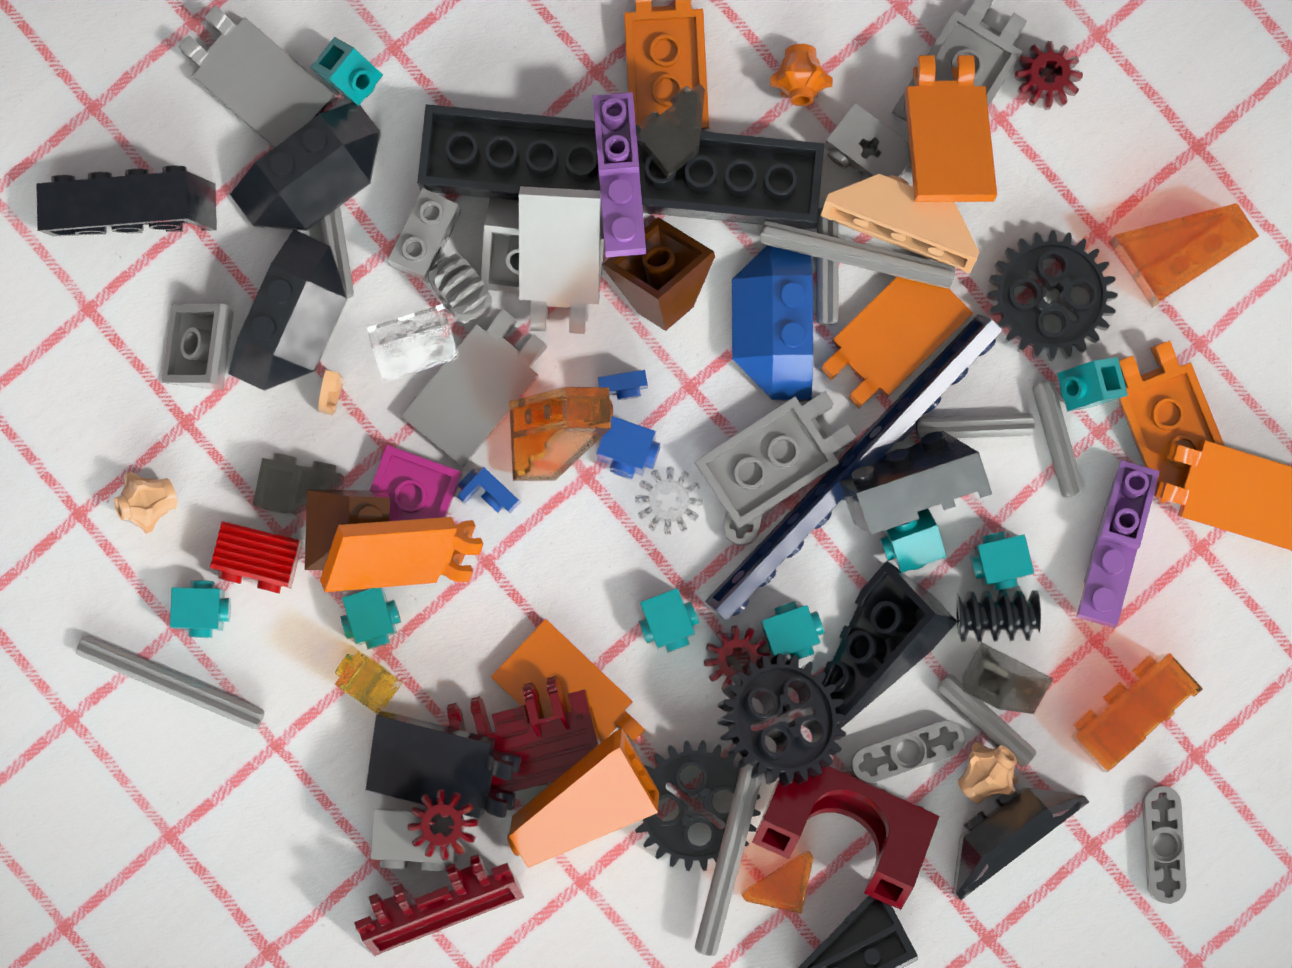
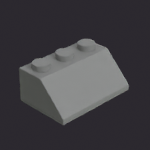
(501, 246)

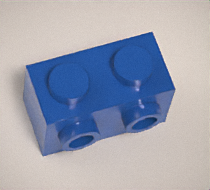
(628, 448)

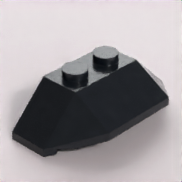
(311, 171)
(290, 315)
(1008, 832)

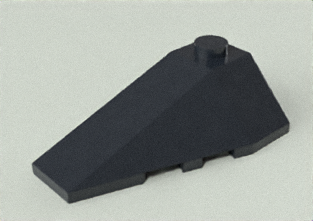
(886, 637)

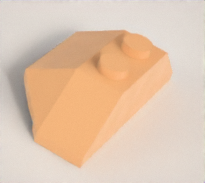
(888, 211)

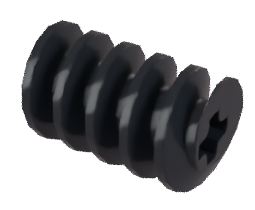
(998, 615)

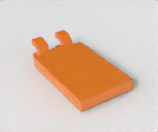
(664, 55)
(949, 135)
(895, 335)
(1164, 410)
(1233, 492)
(399, 553)
(551, 654)

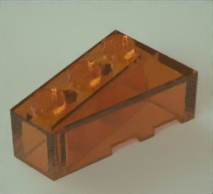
(1182, 250)
(556, 430)
(1134, 710)

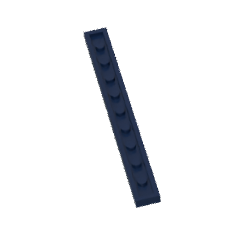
(870, 449)

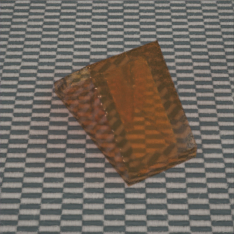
(783, 887)

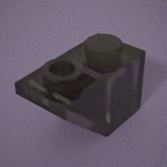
(676, 133)
(284, 484)
(1004, 681)

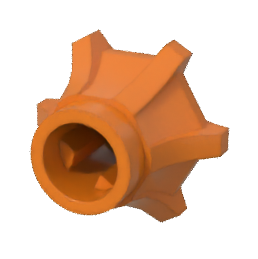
(801, 75)

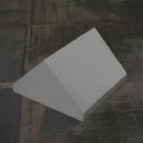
(198, 345)

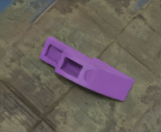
(619, 174)
(1117, 543)

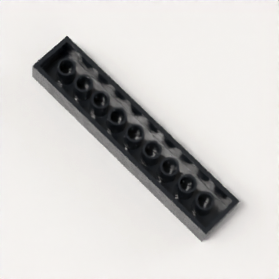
(726, 181)

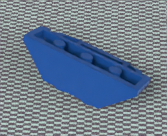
(775, 323)

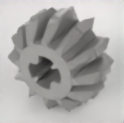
(460, 288)

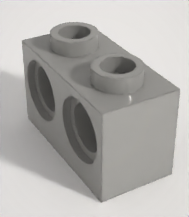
(424, 235)

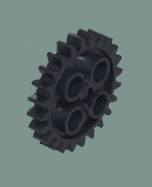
(1077, 270)
(794, 754)
(673, 834)

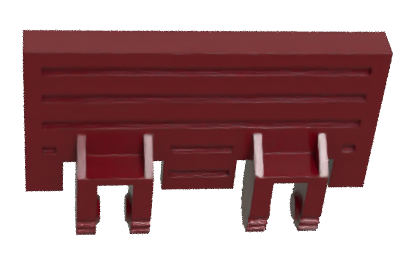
(546, 744)
(473, 895)

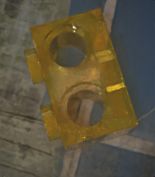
(367, 681)

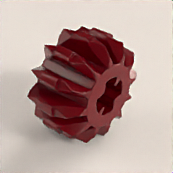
(1061, 84)
(727, 651)
(445, 810)

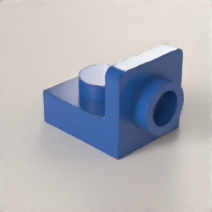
(625, 384)
(495, 492)

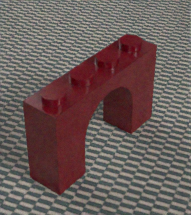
(896, 826)

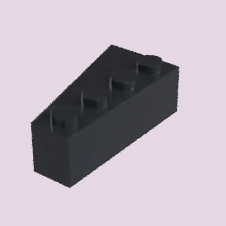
(126, 202)

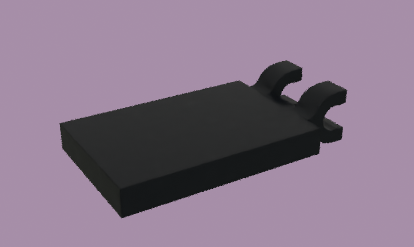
(425, 757)

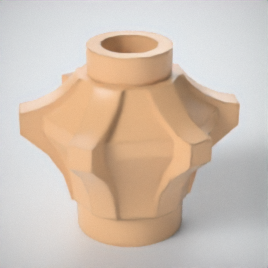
(145, 500)
(988, 773)

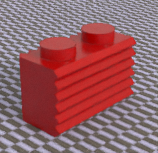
(256, 556)

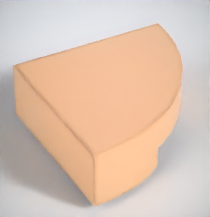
(330, 392)

